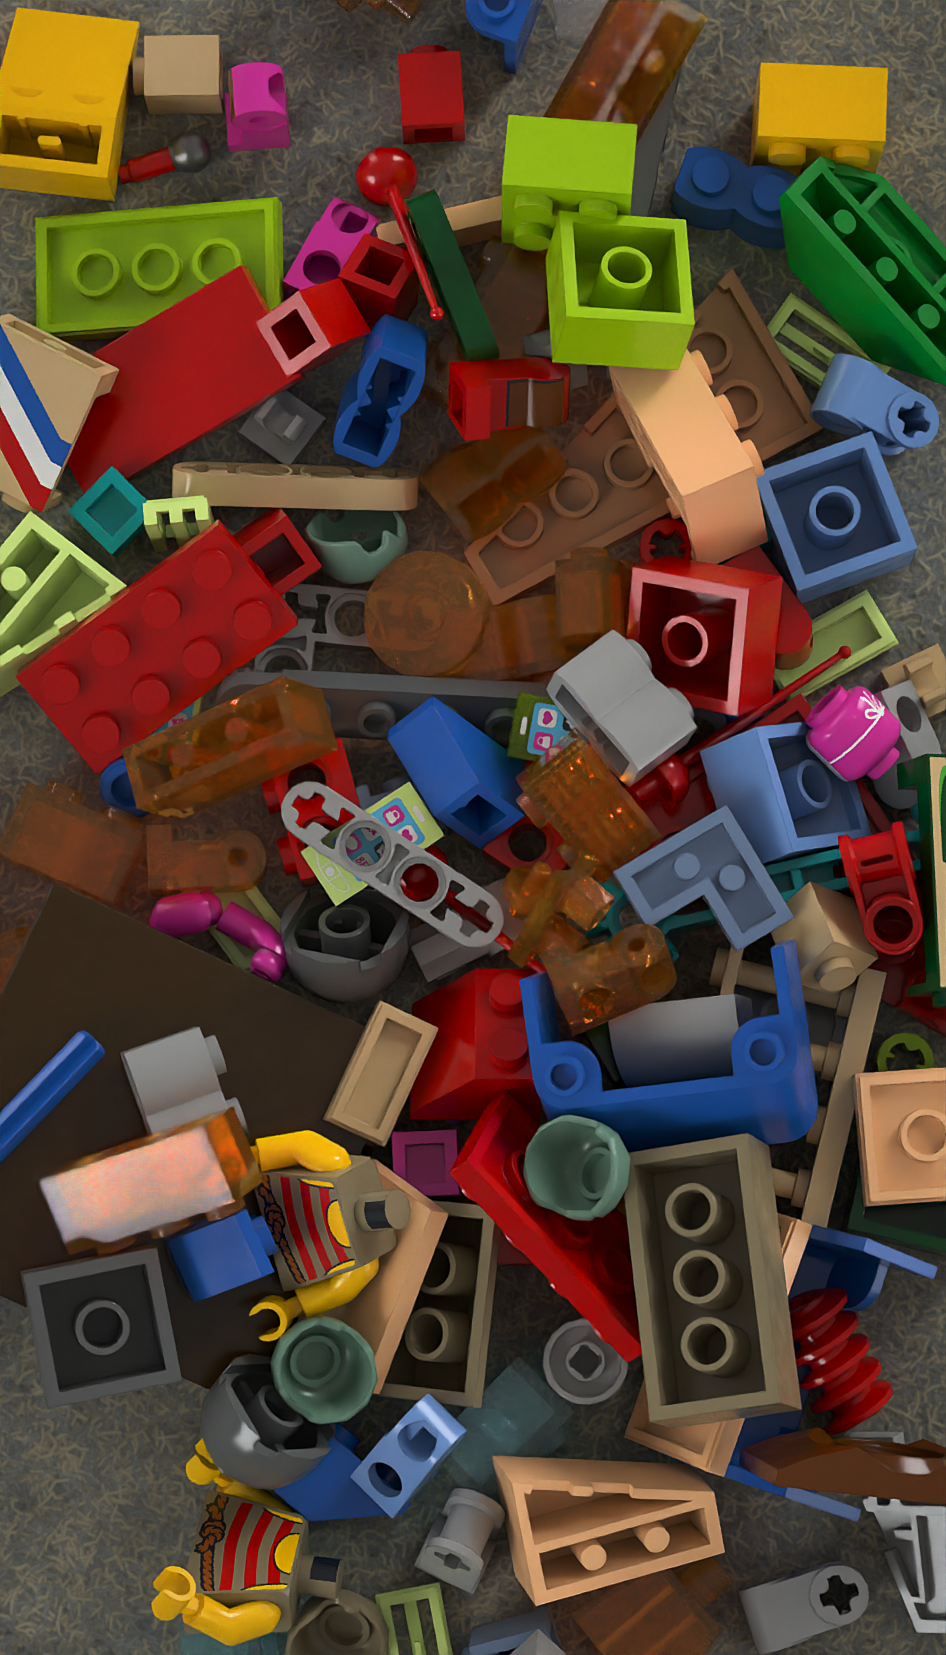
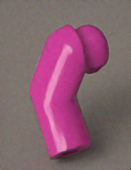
(186, 913)
(259, 937)

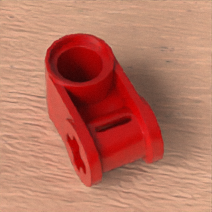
(880, 876)

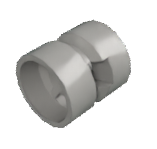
(581, 1364)

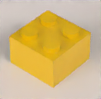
(817, 113)

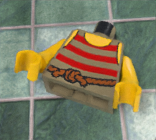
(325, 1222)
(243, 1564)

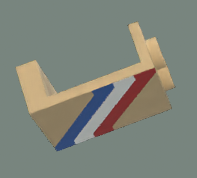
(42, 410)

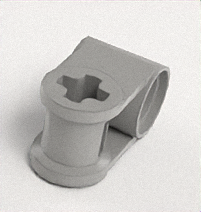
(462, 1539)
(791, 1607)

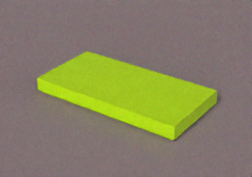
(126, 266)

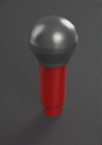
(186, 153)

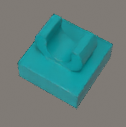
(111, 511)

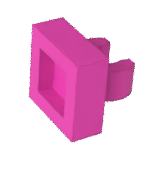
(425, 1161)

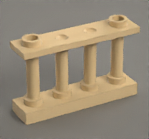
(859, 1003)

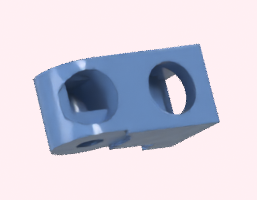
(414, 1451)

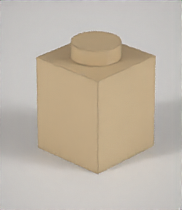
(180, 74)
(827, 938)

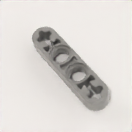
(397, 857)

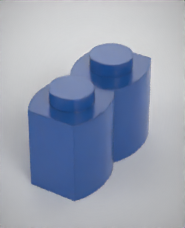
(723, 194)
(381, 391)

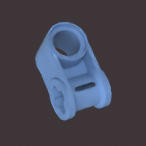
(864, 399)

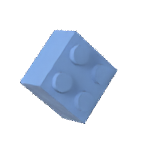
(834, 518)

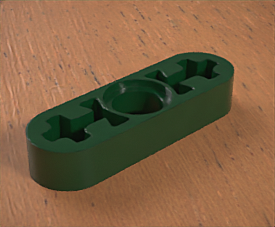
(451, 277)

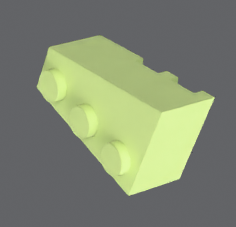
(44, 593)

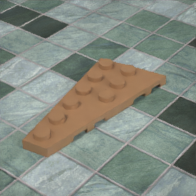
(608, 485)

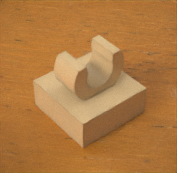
(928, 677)

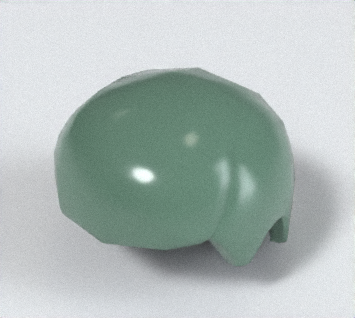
(355, 561)
(576, 1167)
(324, 1369)

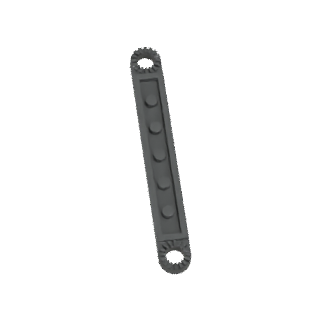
(373, 703)

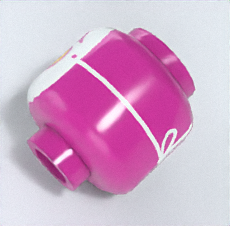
(853, 733)

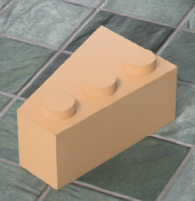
(696, 455)
(602, 1521)

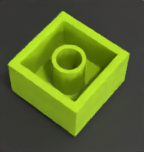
(563, 168)
(619, 291)

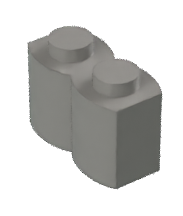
(622, 706)
(178, 1079)

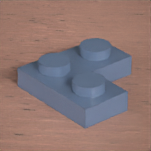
(709, 862)

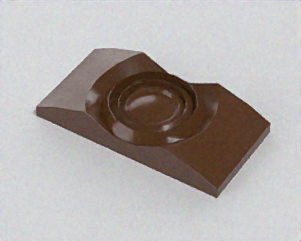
(850, 1465)

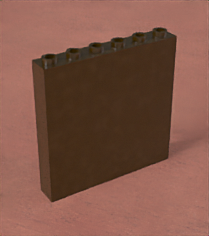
(126, 989)

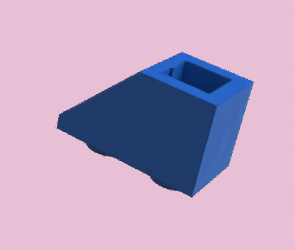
(459, 772)
(221, 1253)
(330, 1491)

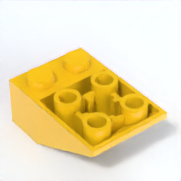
(65, 103)

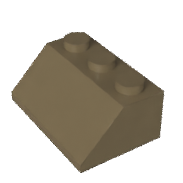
(451, 1319)

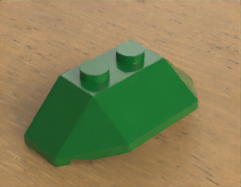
(869, 264)

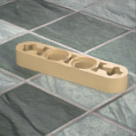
(297, 485)

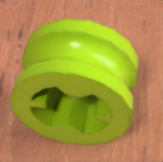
(910, 1043)

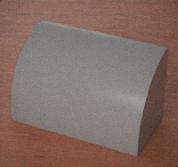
(678, 1039)

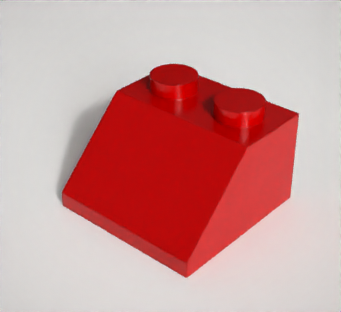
(476, 1049)

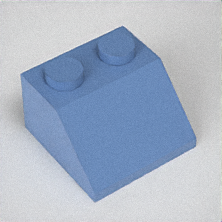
(783, 793)

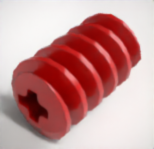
(836, 1359)

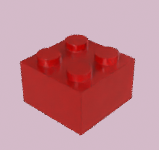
(708, 630)

